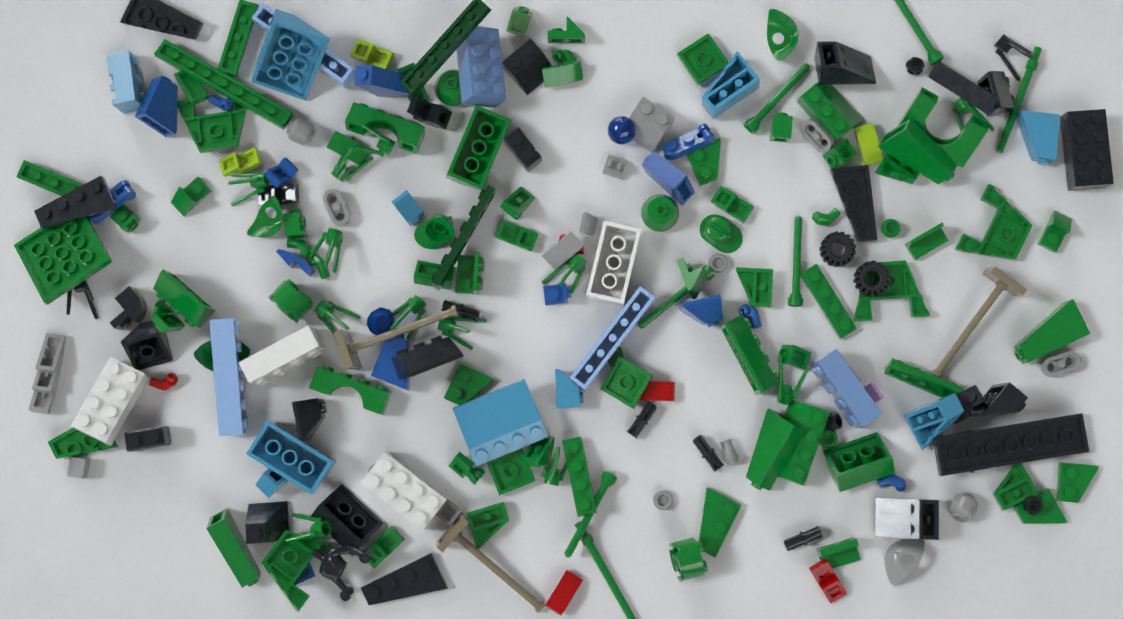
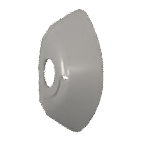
(894, 568)

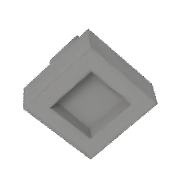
(614, 166)

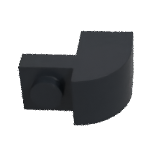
(429, 113)
(133, 306)
(970, 400)

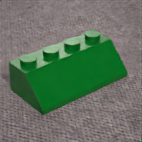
(478, 148)
(749, 355)
(813, 422)

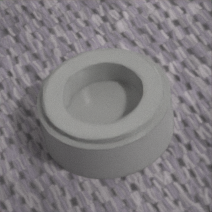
(717, 263)
(663, 500)

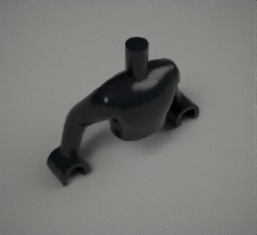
(333, 565)

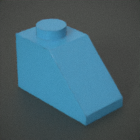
(408, 208)
(567, 392)
(270, 482)

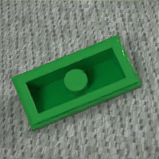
(425, 271)

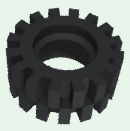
(826, 252)
(882, 274)

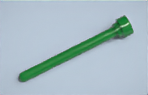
(933, 54)
(752, 124)
(795, 298)
(671, 301)
(607, 481)

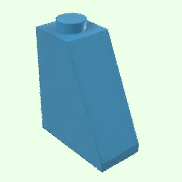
(1040, 135)

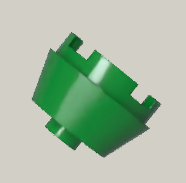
(448, 87)
(660, 212)

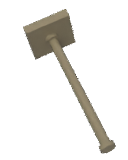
(1003, 283)
(349, 349)
(454, 533)

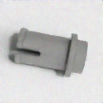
(729, 452)

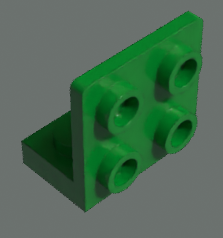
(468, 274)

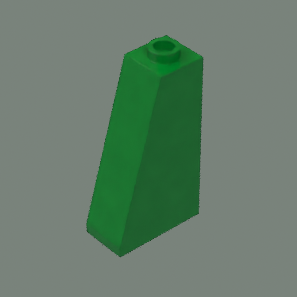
(918, 151)
(1055, 331)
(773, 448)
(233, 548)

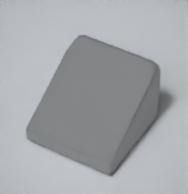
(588, 224)
(78, 467)

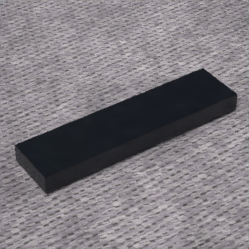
(964, 87)

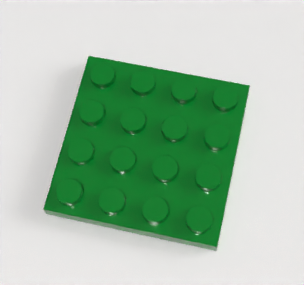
(62, 257)

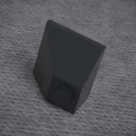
(147, 346)
(308, 417)
(266, 522)

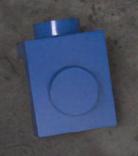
(281, 173)

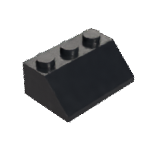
(425, 357)
(1001, 399)
(349, 518)

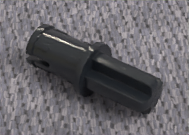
(463, 311)
(642, 419)
(707, 452)
(803, 538)

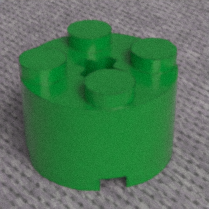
(291, 301)
(687, 559)

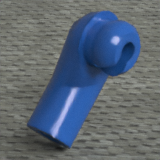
(224, 104)
(752, 314)
(894, 480)

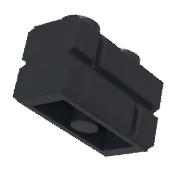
(523, 149)
(147, 438)

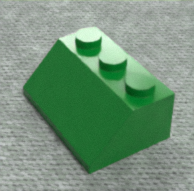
(830, 109)
(182, 299)
(859, 461)

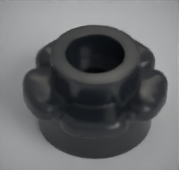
(915, 61)
(834, 422)
(1037, 505)

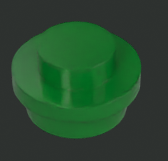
(890, 228)
(828, 439)

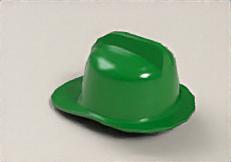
(435, 232)
(721, 233)

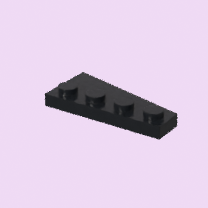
(161, 18)
(856, 196)
(84, 201)
(410, 580)

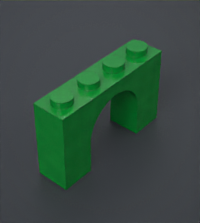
(957, 148)

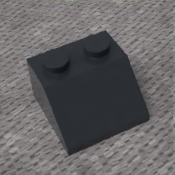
(526, 66)
(999, 85)

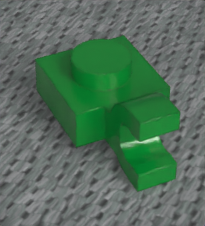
(464, 467)

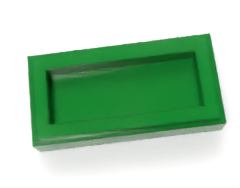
(192, 88)

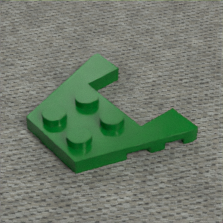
(214, 130)
(1005, 233)
(901, 286)
(288, 561)

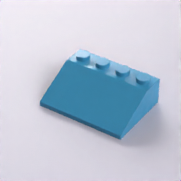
(289, 56)
(500, 422)

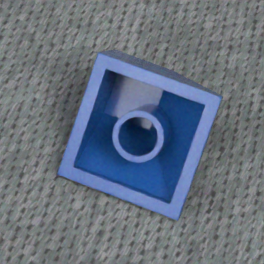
(704, 310)

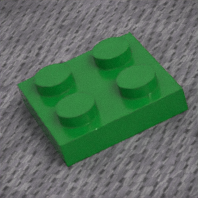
(702, 59)
(626, 382)
(509, 472)

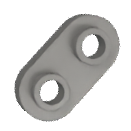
(817, 136)
(336, 208)
(1059, 364)

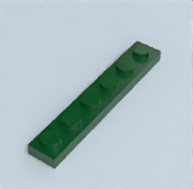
(445, 46)
(458, 244)

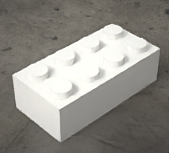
(613, 263)
(281, 356)
(110, 401)
(403, 490)

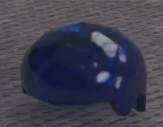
(621, 130)
(380, 321)

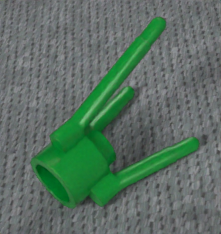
(964, 107)
(384, 144)
(341, 171)
(257, 181)
(333, 239)
(576, 264)
(414, 305)
(326, 311)
(449, 325)
(785, 392)
(553, 475)
(319, 529)

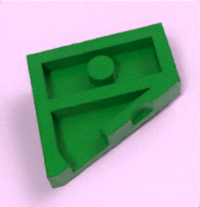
(706, 162)
(897, 170)
(757, 285)
(165, 319)
(466, 384)
(1073, 481)
(1014, 487)
(1049, 514)
(487, 522)

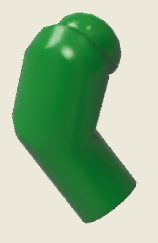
(564, 56)
(825, 219)
(301, 245)
(319, 262)

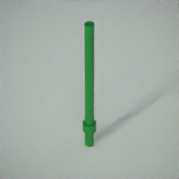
(1031, 66)
(587, 541)

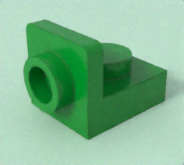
(519, 21)
(839, 154)
(125, 218)
(795, 356)

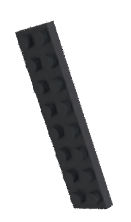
(1010, 444)

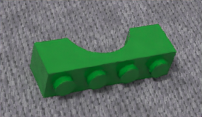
(408, 133)
(327, 382)

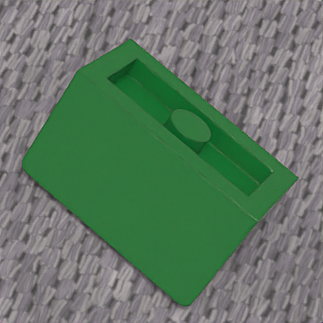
(926, 242)
(840, 553)

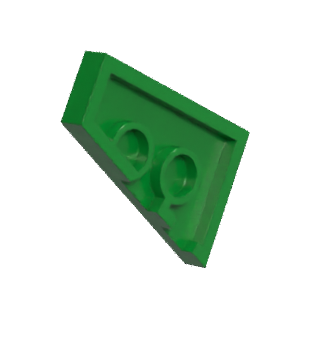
(76, 443)
(716, 521)

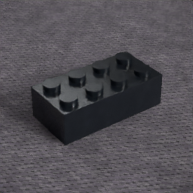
(1086, 149)

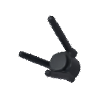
(1005, 44)
(82, 287)

